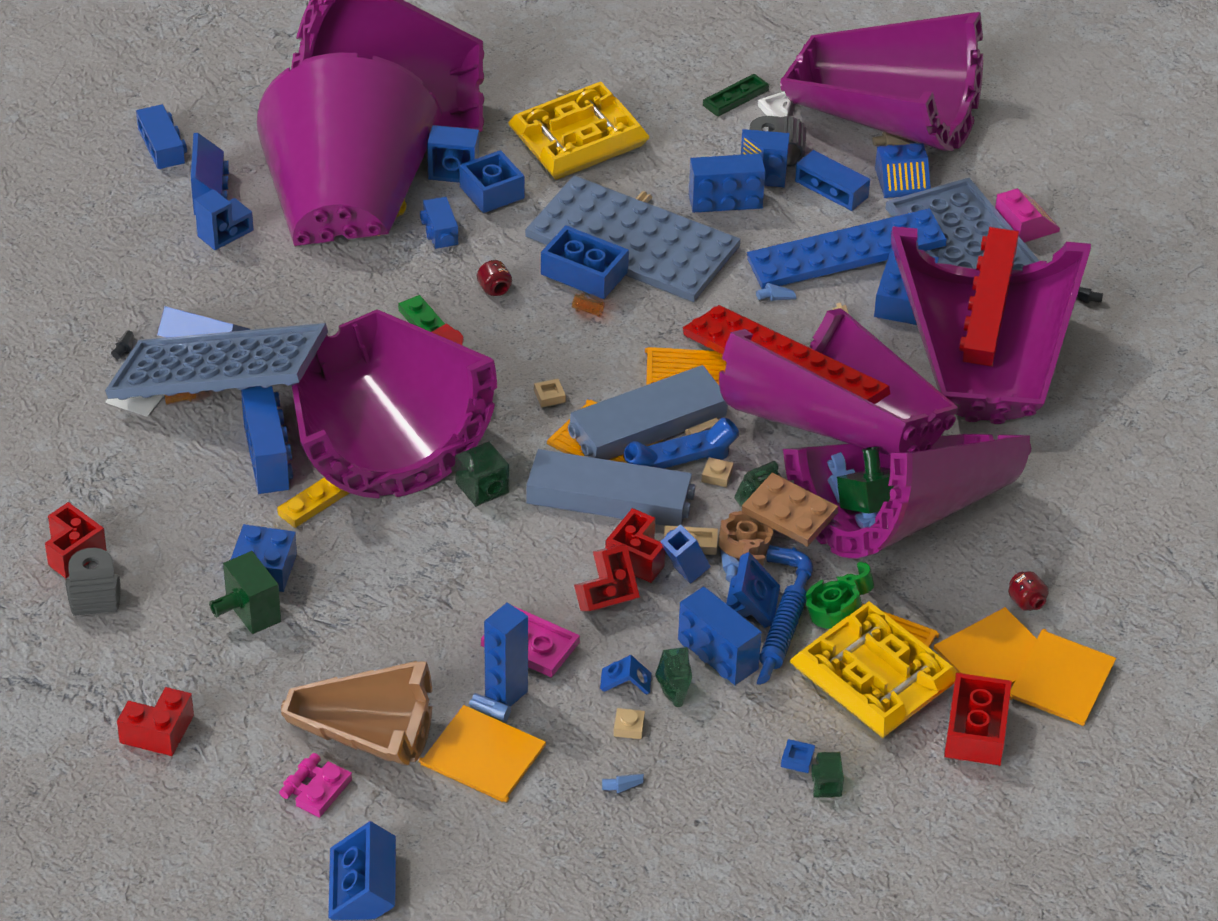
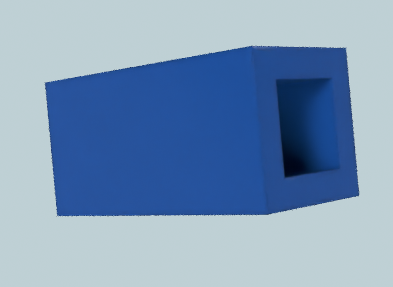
(439, 222)
(685, 553)

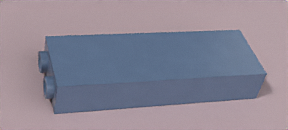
(647, 413)
(609, 487)

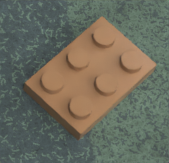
(790, 509)

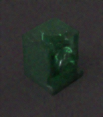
(827, 775)

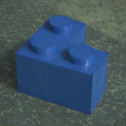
(221, 220)

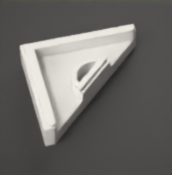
(775, 105)

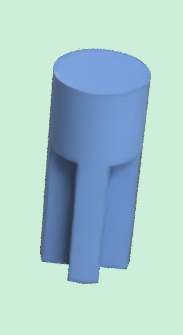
(490, 707)

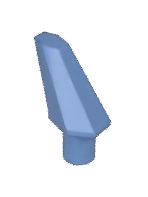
(775, 293)
(730, 565)
(622, 782)

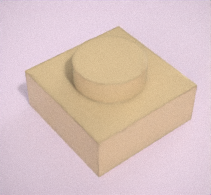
(549, 393)
(717, 472)
(629, 723)

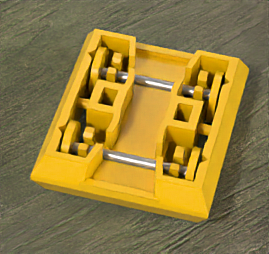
(578, 130)
(869, 672)

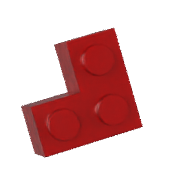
(70, 533)
(645, 552)
(615, 580)
(157, 727)

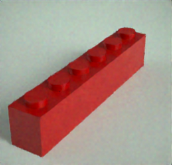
(990, 296)

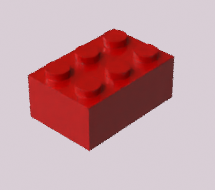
(978, 719)

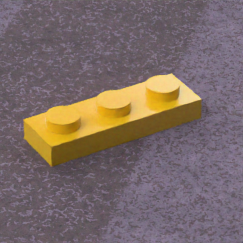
(310, 502)

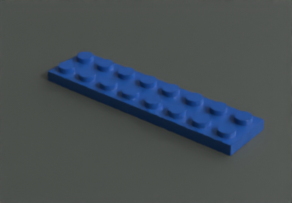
(840, 249)

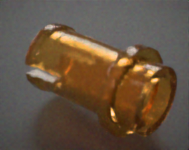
(588, 305)
(179, 397)

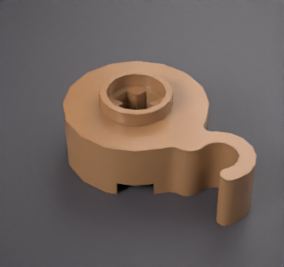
(743, 535)

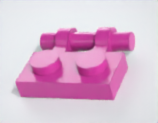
(322, 790)

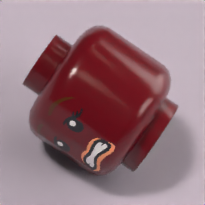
(494, 278)
(1028, 591)

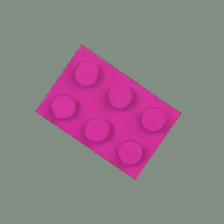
(547, 644)

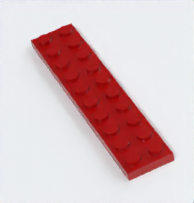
(715, 328)

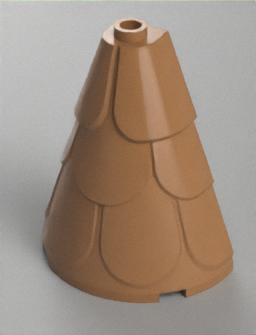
(368, 711)

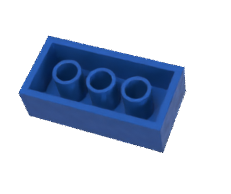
(266, 439)

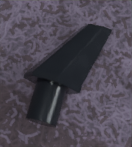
(1087, 295)
(123, 345)

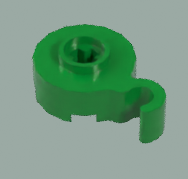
(838, 599)

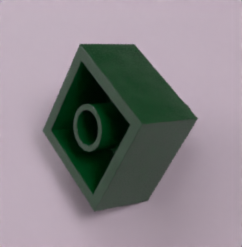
(868, 488)
(250, 593)

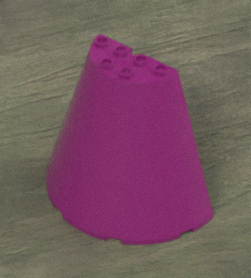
(397, 31)
(896, 77)
(344, 143)
(1029, 336)
(787, 393)
(391, 405)
(925, 485)

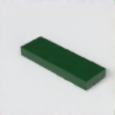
(735, 95)

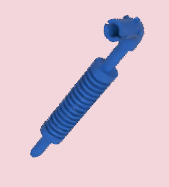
(788, 611)

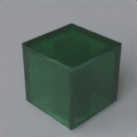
(482, 473)

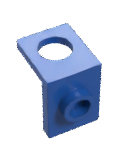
(625, 670)

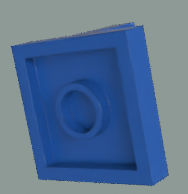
(753, 591)

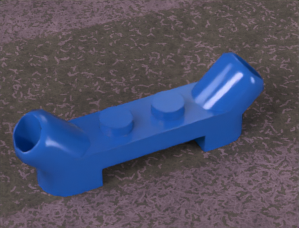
(708, 443)

